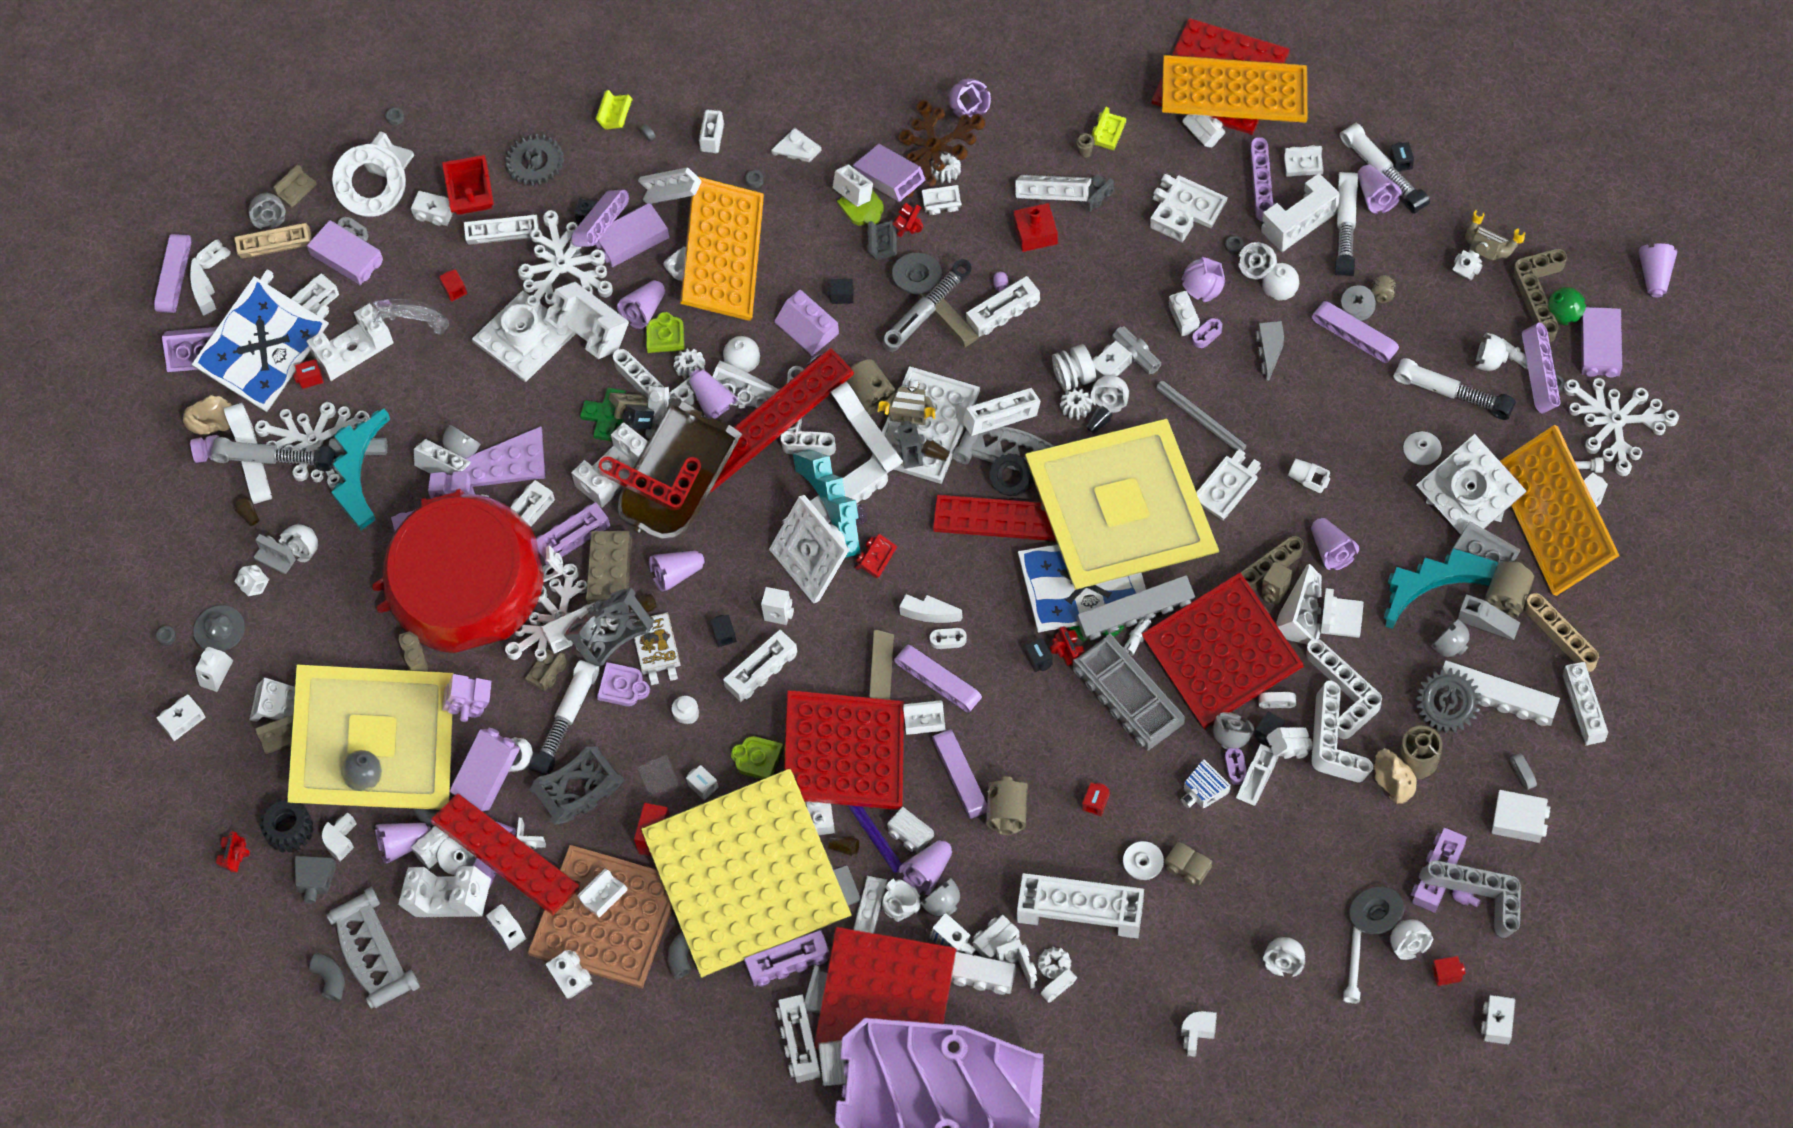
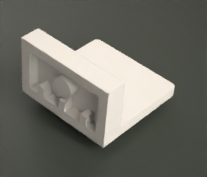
(1341, 616)
(272, 700)

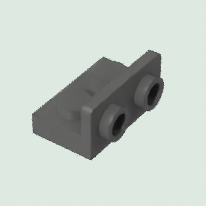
(1097, 192)

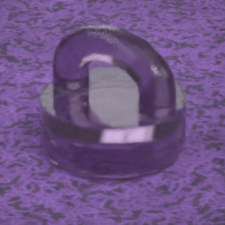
(862, 515)

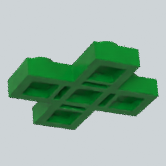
(603, 414)

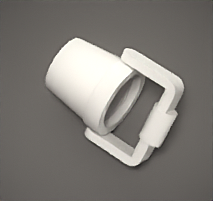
(1304, 472)

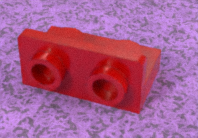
(876, 555)

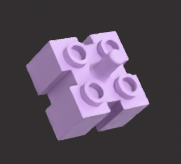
(444, 484)
(466, 696)

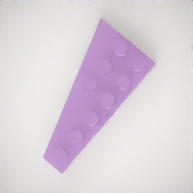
(509, 461)

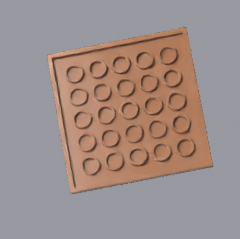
(624, 937)

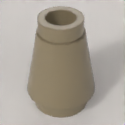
(1085, 144)

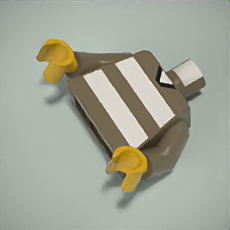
(1490, 243)
(908, 405)

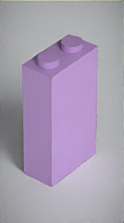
(890, 172)
(632, 235)
(345, 252)
(1601, 342)
(485, 768)

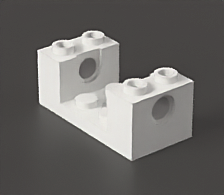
(334, 354)
(626, 449)
(428, 895)

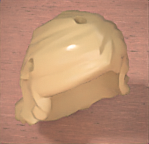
(207, 416)
(1394, 776)

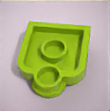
(864, 213)
(665, 334)
(757, 757)

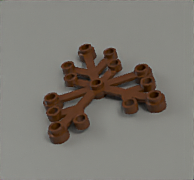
(933, 144)

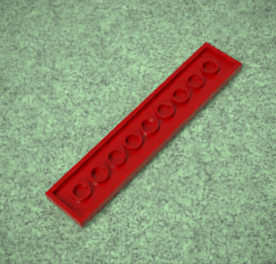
(785, 409)

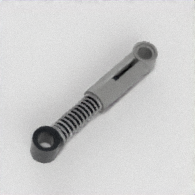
(925, 306)
(225, 450)

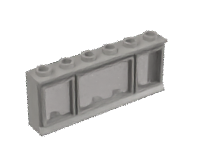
(1128, 692)

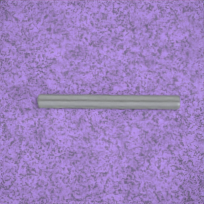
(1200, 416)

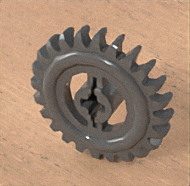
(533, 152)
(1456, 682)

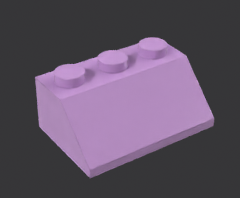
(807, 323)
(184, 346)

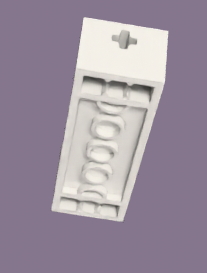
(1080, 903)

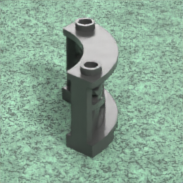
(625, 631)
(565, 811)

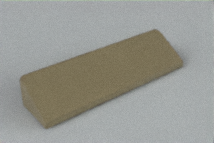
(953, 322)
(881, 665)

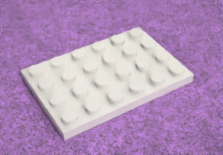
(950, 402)

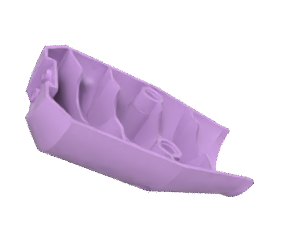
(910, 1080)

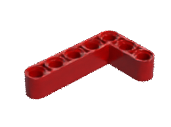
(652, 483)

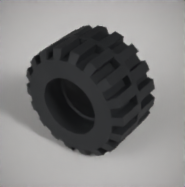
(295, 836)

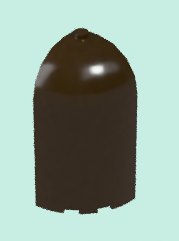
(676, 438)

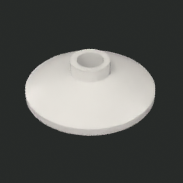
(1419, 454)
(1143, 852)
(447, 856)

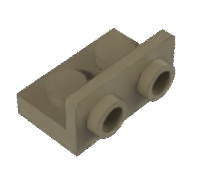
(294, 186)
(621, 400)
(544, 672)
(276, 734)

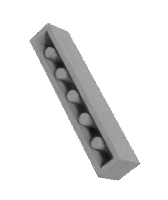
(1135, 607)

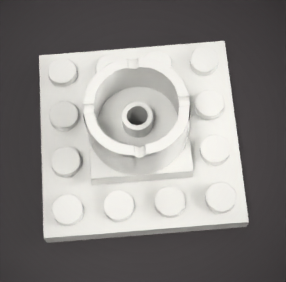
(522, 337)
(1476, 465)
(809, 548)

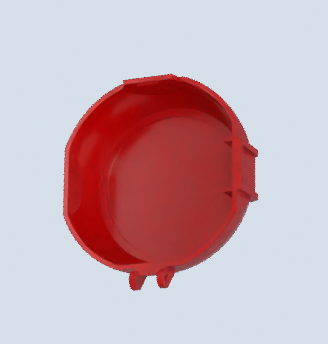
(461, 572)

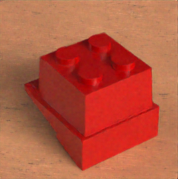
(468, 185)

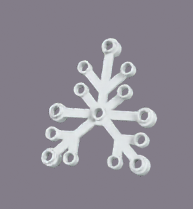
(557, 245)
(1598, 406)
(293, 435)
(537, 631)

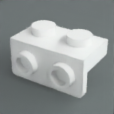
(1303, 161)
(941, 199)
(924, 717)
(601, 893)

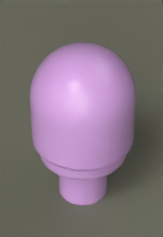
(1000, 281)
(1465, 898)

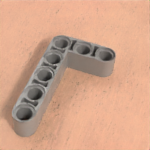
(1480, 886)

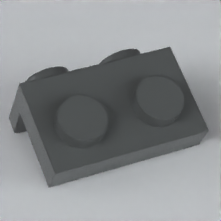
(882, 240)

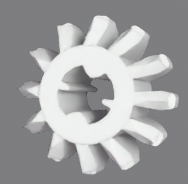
(951, 169)
(688, 362)
(1070, 408)

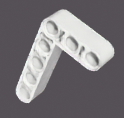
(643, 376)
(866, 427)
(800, 437)
(254, 472)
(1347, 686)
(1325, 754)

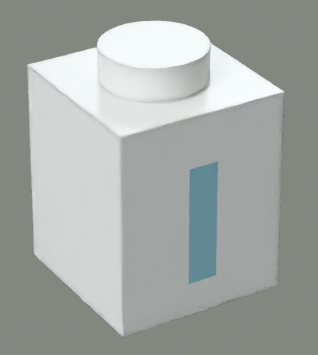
(702, 782)

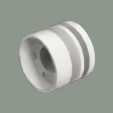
(1078, 366)

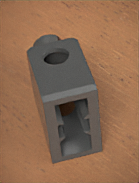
(909, 437)
(314, 876)

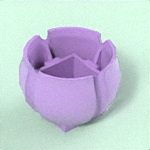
(977, 93)
(1204, 279)

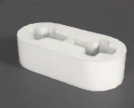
(948, 638)
(1277, 700)
(1058, 985)

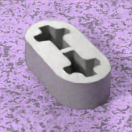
(355, 227)
(1523, 771)

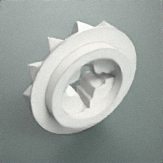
(1053, 971)

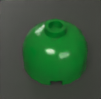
(1566, 305)

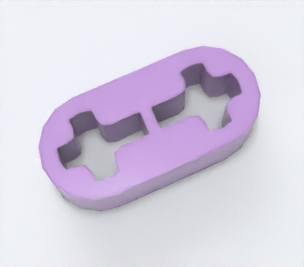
(1209, 336)
(1240, 765)

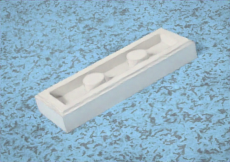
(870, 904)

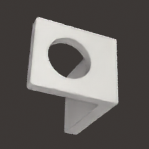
(555, 561)
(530, 841)

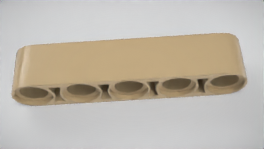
(1557, 624)

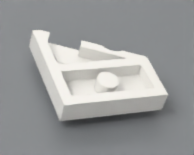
(797, 146)

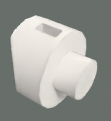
(685, 710)

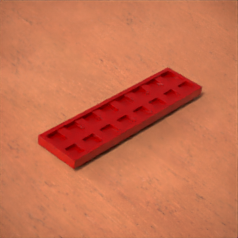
(992, 518)
(505, 854)

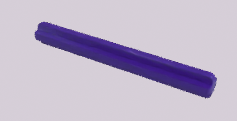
(876, 837)

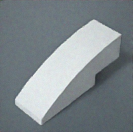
(201, 288)
(929, 610)
(1257, 775)

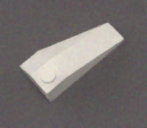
(743, 385)
(1299, 614)

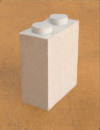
(1520, 816)

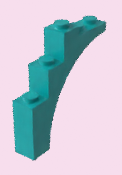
(348, 466)
(830, 488)
(1457, 568)

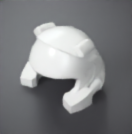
(900, 900)

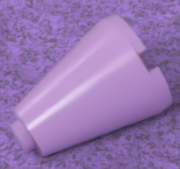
(1378, 189)
(1657, 267)
(641, 304)
(711, 394)
(1333, 544)
(674, 567)
(398, 838)
(926, 867)

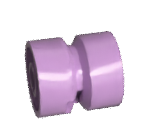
(201, 448)

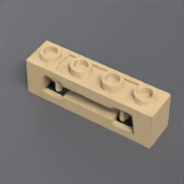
(273, 240)

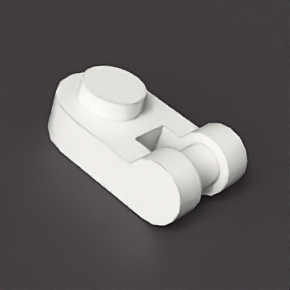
(208, 259)

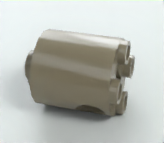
(870, 385)
(1510, 588)
(1421, 750)
(1006, 806)

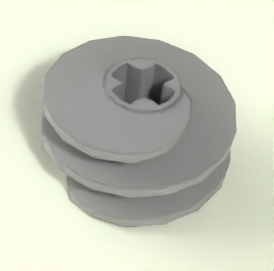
(1360, 294)

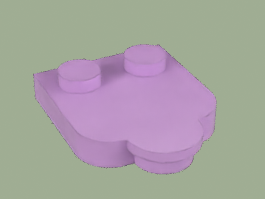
(622, 685)

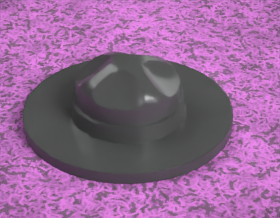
(917, 273)
(219, 628)
(1376, 910)

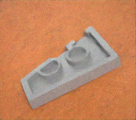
(1485, 544)

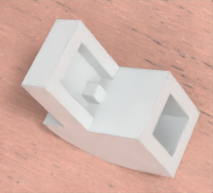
(335, 838)
(1198, 1025)

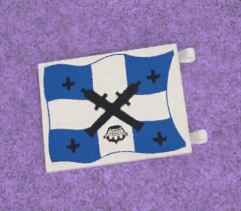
(260, 343)
(1053, 594)

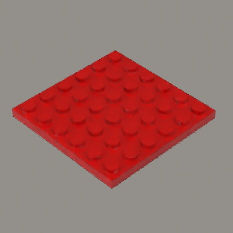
(1213, 42)
(1222, 650)
(845, 749)
(884, 981)

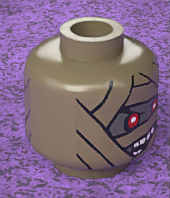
(1383, 289)

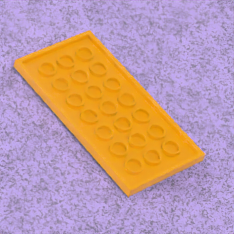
(1234, 88)
(722, 249)
(1558, 512)

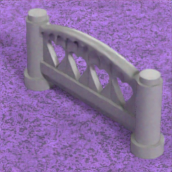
(975, 445)
(396, 981)

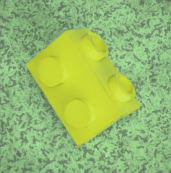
(613, 110)
(1108, 129)

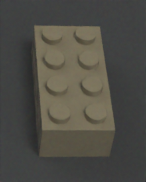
(608, 564)

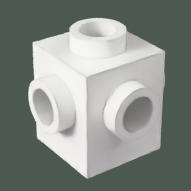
(1469, 270)
(251, 580)

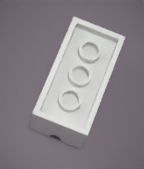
(1316, 207)
(588, 318)

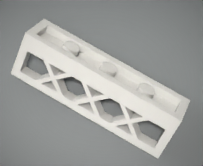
(1052, 187)
(671, 188)

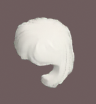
(675, 264)
(524, 755)

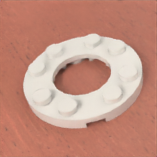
(363, 155)

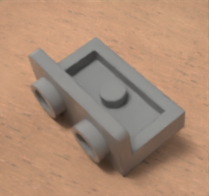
(274, 554)

